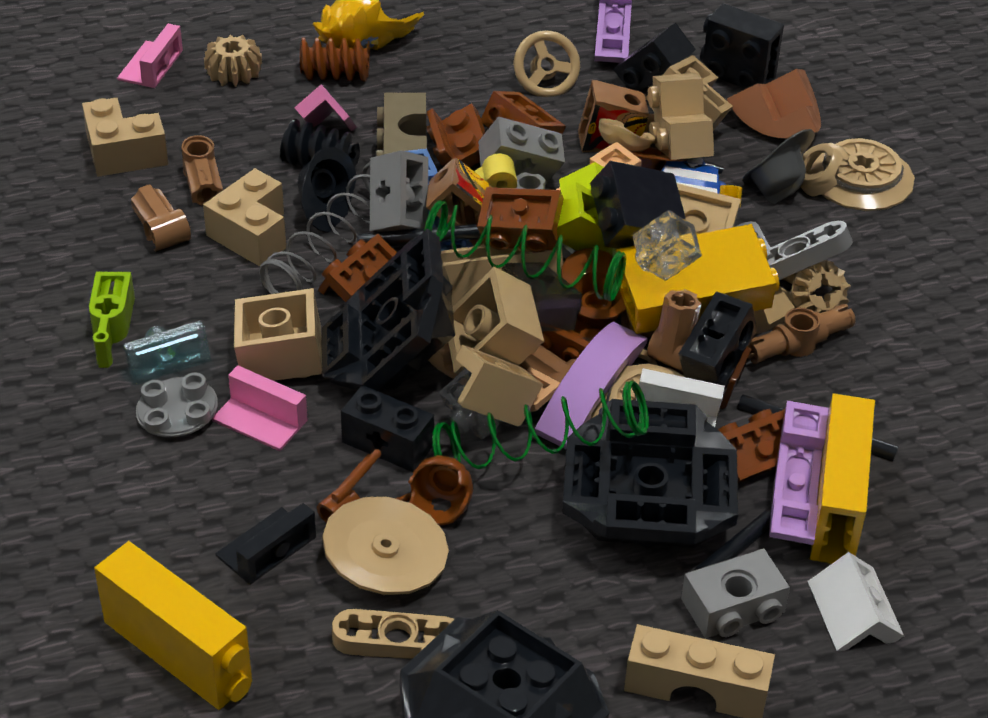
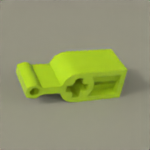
(110, 312)

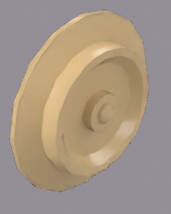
(385, 545)

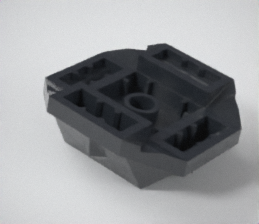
(392, 320)
(654, 487)
(497, 671)

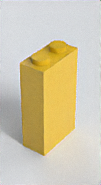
(730, 264)
(843, 478)
(175, 625)

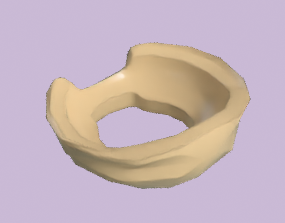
(614, 131)
(824, 180)

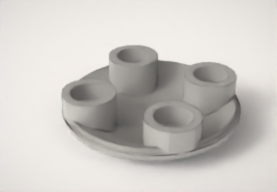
(176, 405)

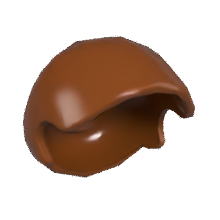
(443, 479)

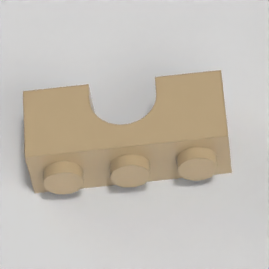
(672, 660)

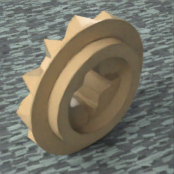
(810, 279)

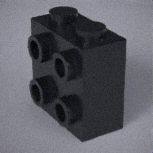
(741, 46)
(630, 199)

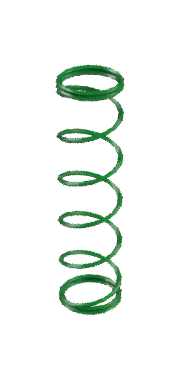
(618, 262)
(637, 429)

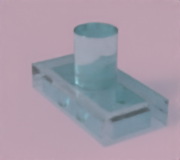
(167, 351)

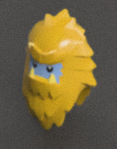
(364, 21)

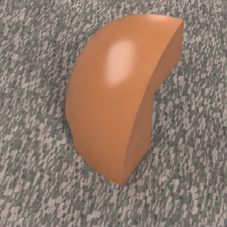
(779, 106)

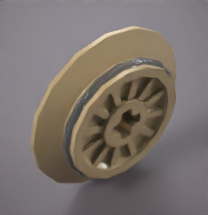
(870, 177)

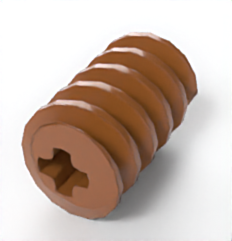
(334, 59)

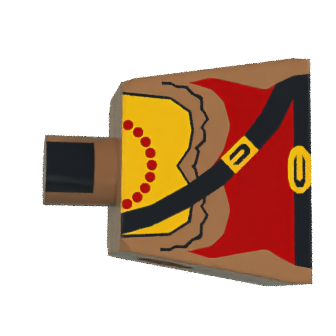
(612, 103)
(461, 187)

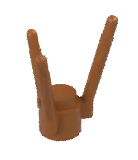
(345, 493)

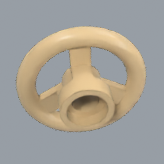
(538, 73)

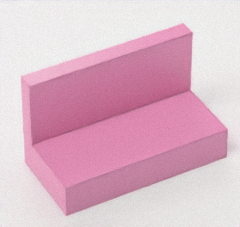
(154, 58)
(319, 106)
(262, 409)

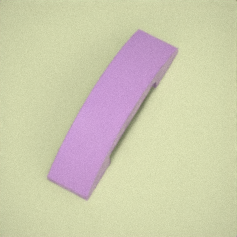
(613, 30)
(593, 369)
(798, 473)

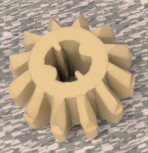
(233, 60)

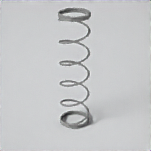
(291, 270)

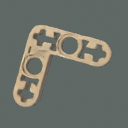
(385, 621)

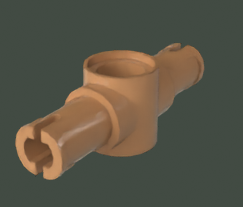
(801, 332)

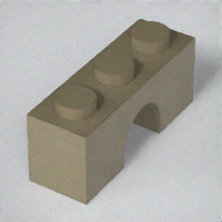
(401, 123)

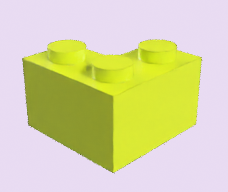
(578, 214)

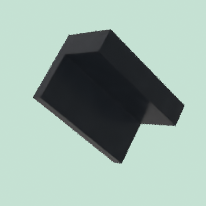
(269, 542)

